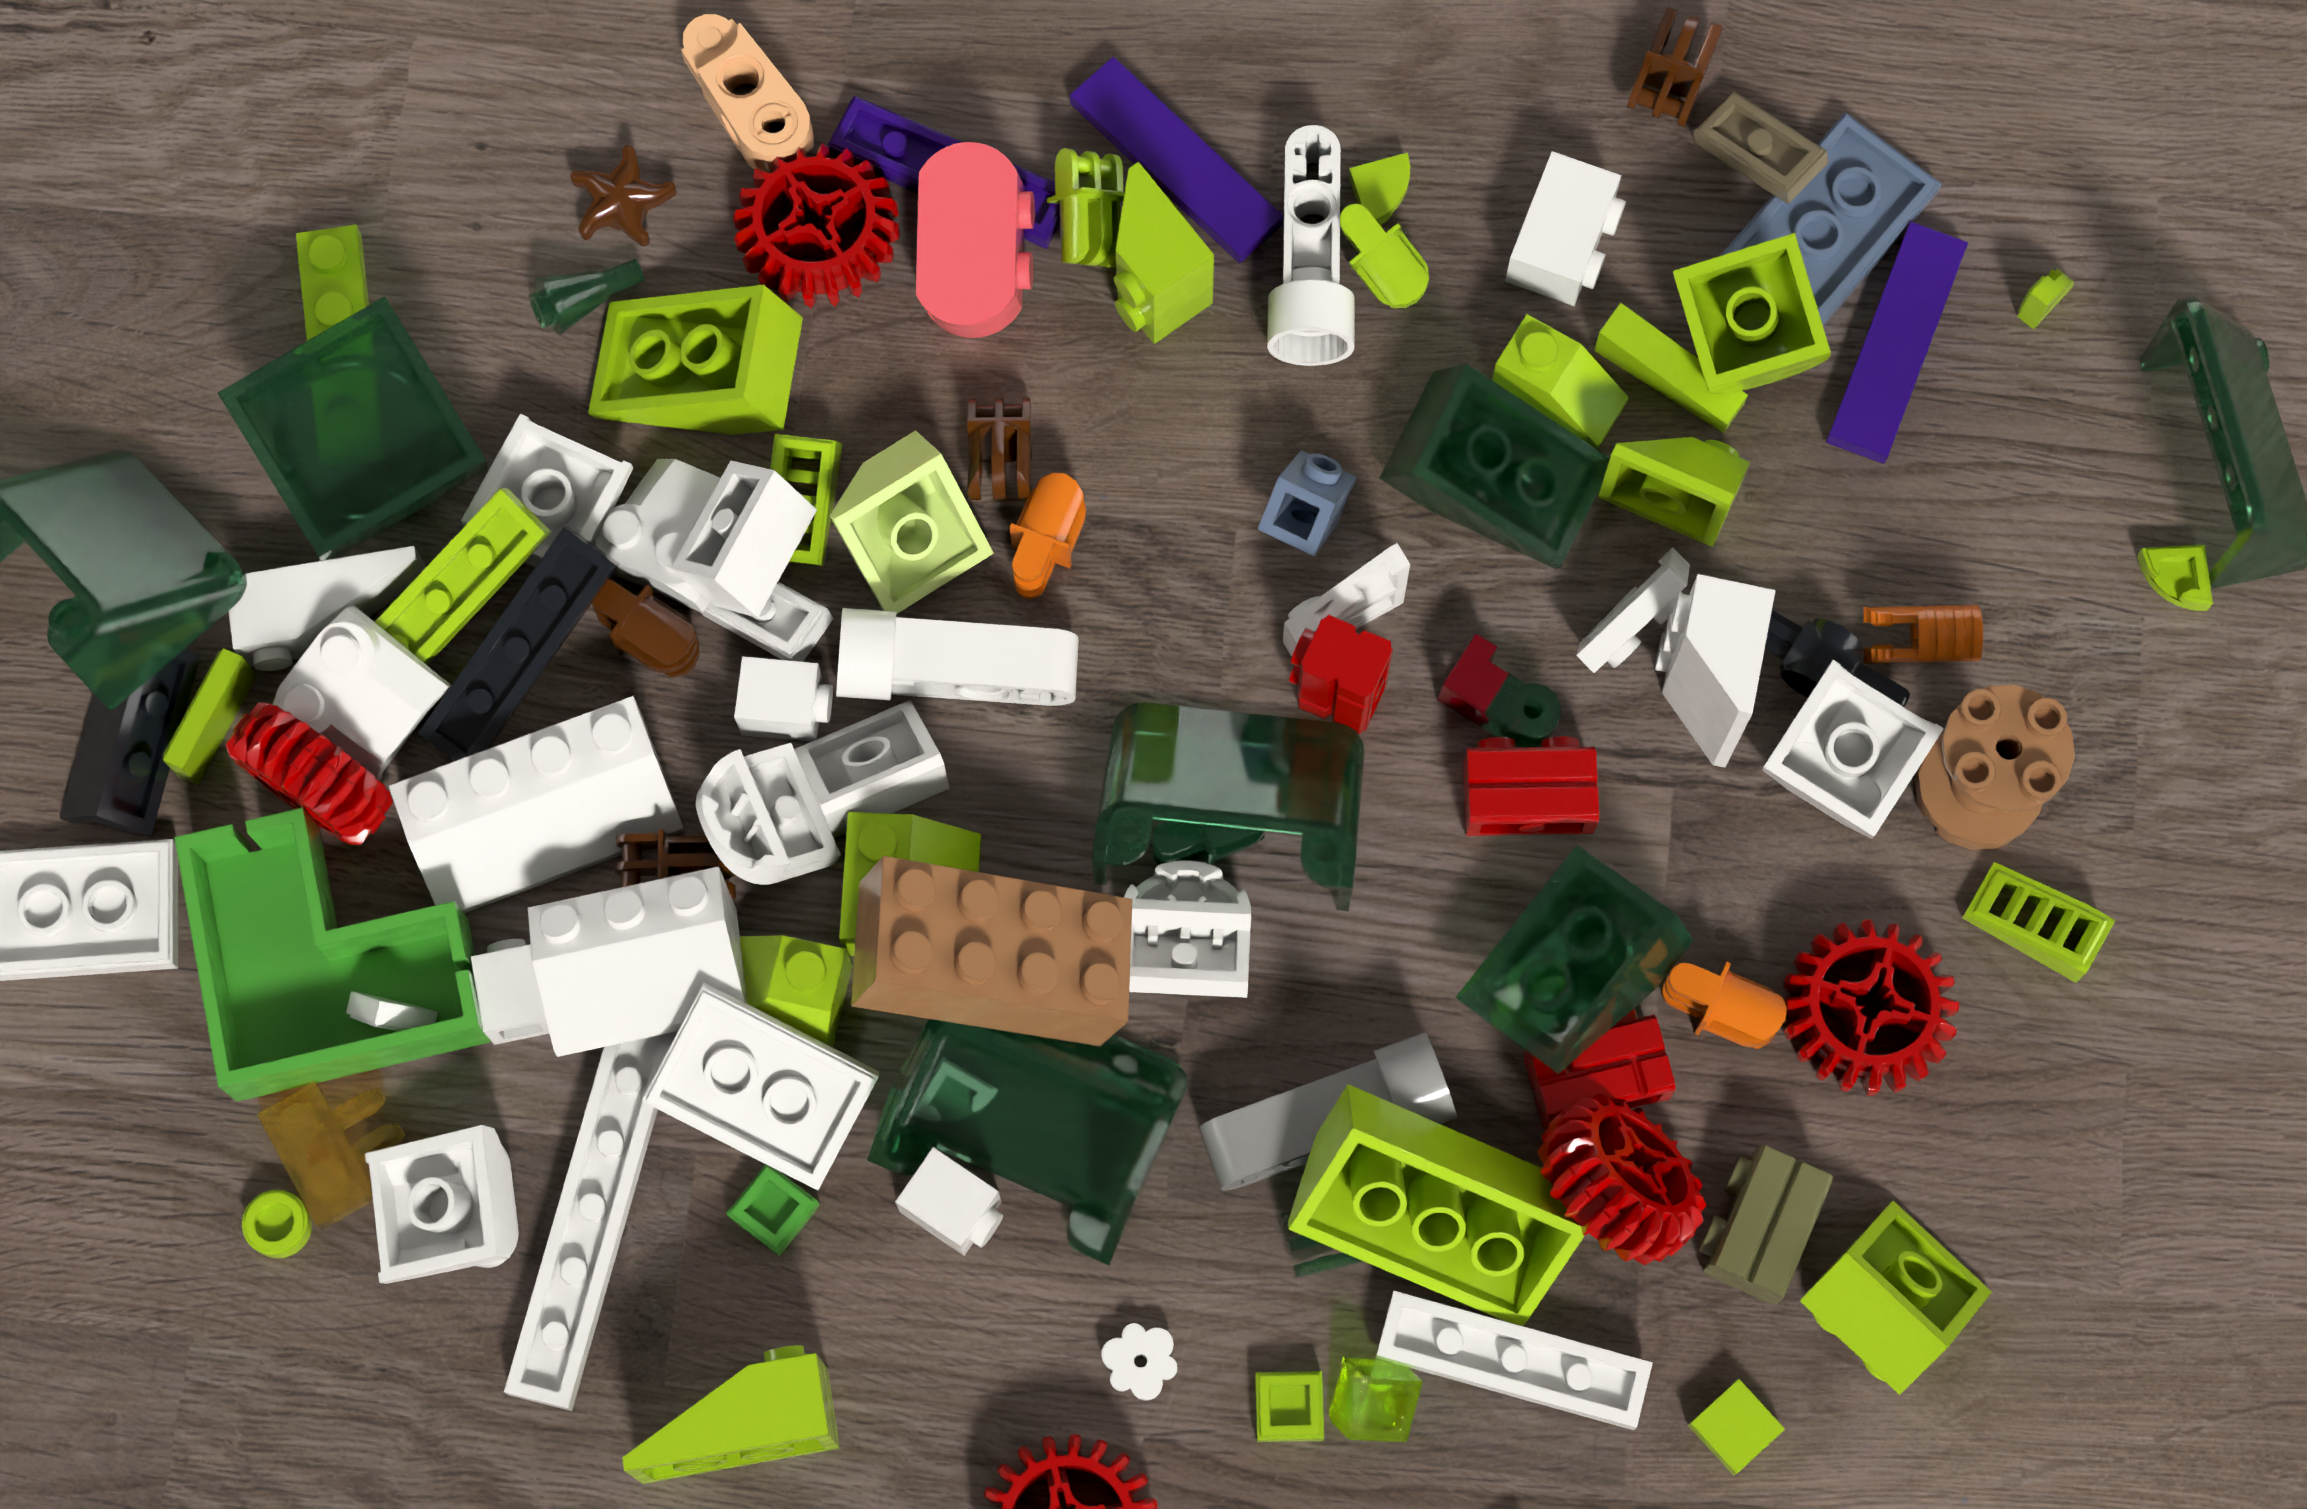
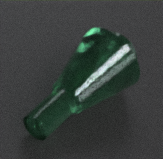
(568, 298)

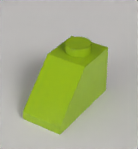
(1560, 381)

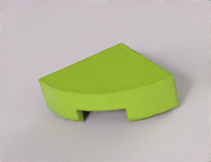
(1381, 185)
(2044, 297)
(2178, 574)

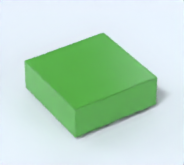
(773, 1209)

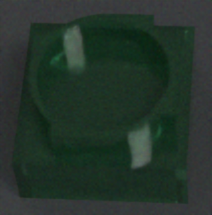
(353, 430)

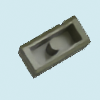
(1765, 1224)

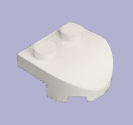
(764, 817)
(1189, 932)

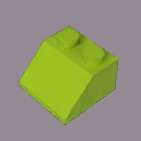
(1160, 261)
(901, 837)
(1896, 1298)

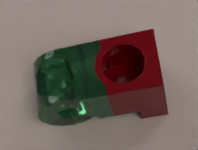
(1499, 699)

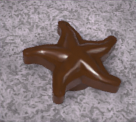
(621, 198)

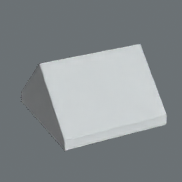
(873, 766)

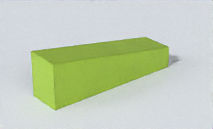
(1665, 367)

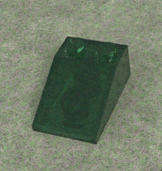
(1496, 465)
(1575, 961)

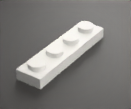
(1514, 1360)

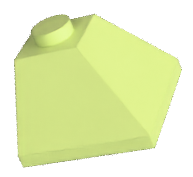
(908, 524)

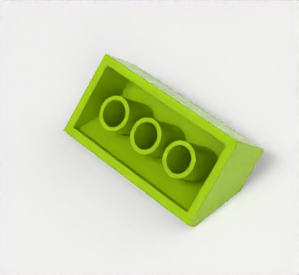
(1433, 1207)

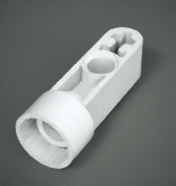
(1311, 312)
(954, 660)

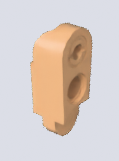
(726, 56)

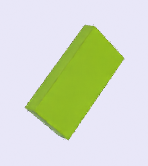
(209, 716)

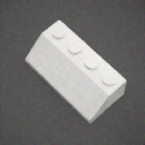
(535, 807)

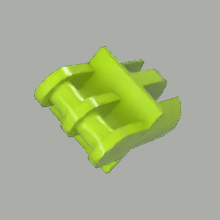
(1089, 206)
(1385, 259)

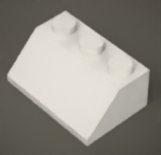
(1715, 660)
(633, 958)

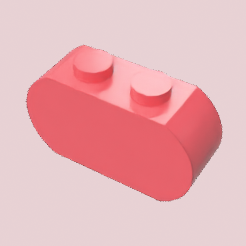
(972, 239)

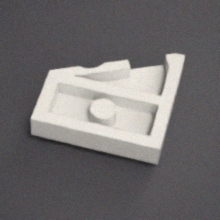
(1357, 599)
(1615, 635)

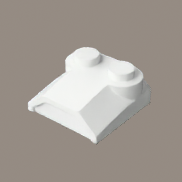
(555, 481)
(654, 526)
(361, 689)
(1851, 751)
(443, 1204)

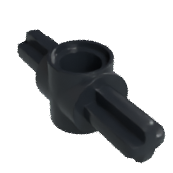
(1811, 650)

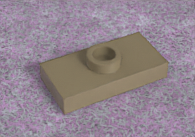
(1761, 147)

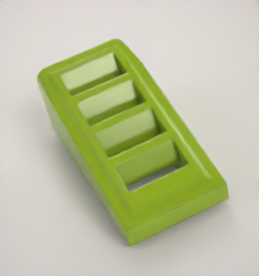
(829, 452)
(2049, 952)

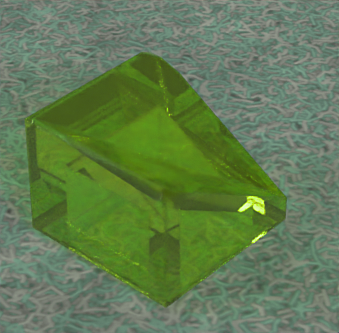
(1374, 1400)

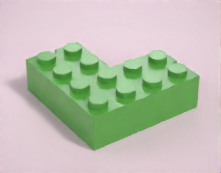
(284, 972)

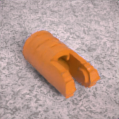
(1936, 633)

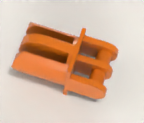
(1046, 532)
(1726, 1004)

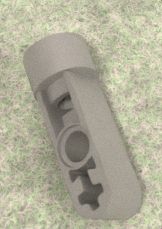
(1282, 1128)

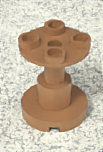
(1994, 766)

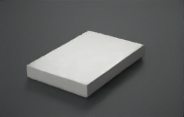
(88, 909)
(761, 1086)

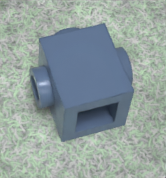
(1307, 502)

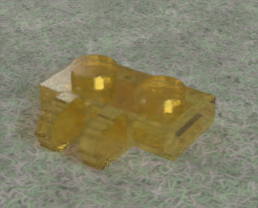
(319, 1154)

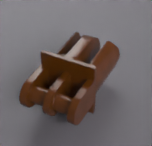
(1673, 72)
(999, 436)
(647, 629)
(675, 857)

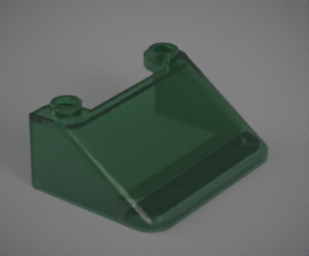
(2244, 436)
(132, 557)
(1234, 775)
(1038, 1113)

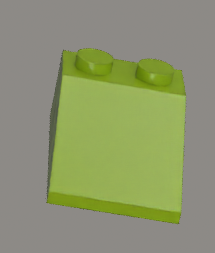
(698, 361)
(752, 1418)

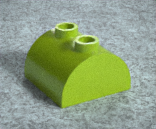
(1752, 316)

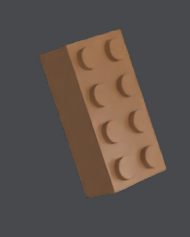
(992, 951)

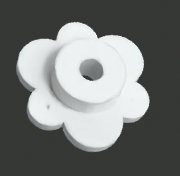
(1154, 1346)

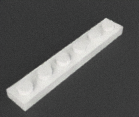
(588, 1225)

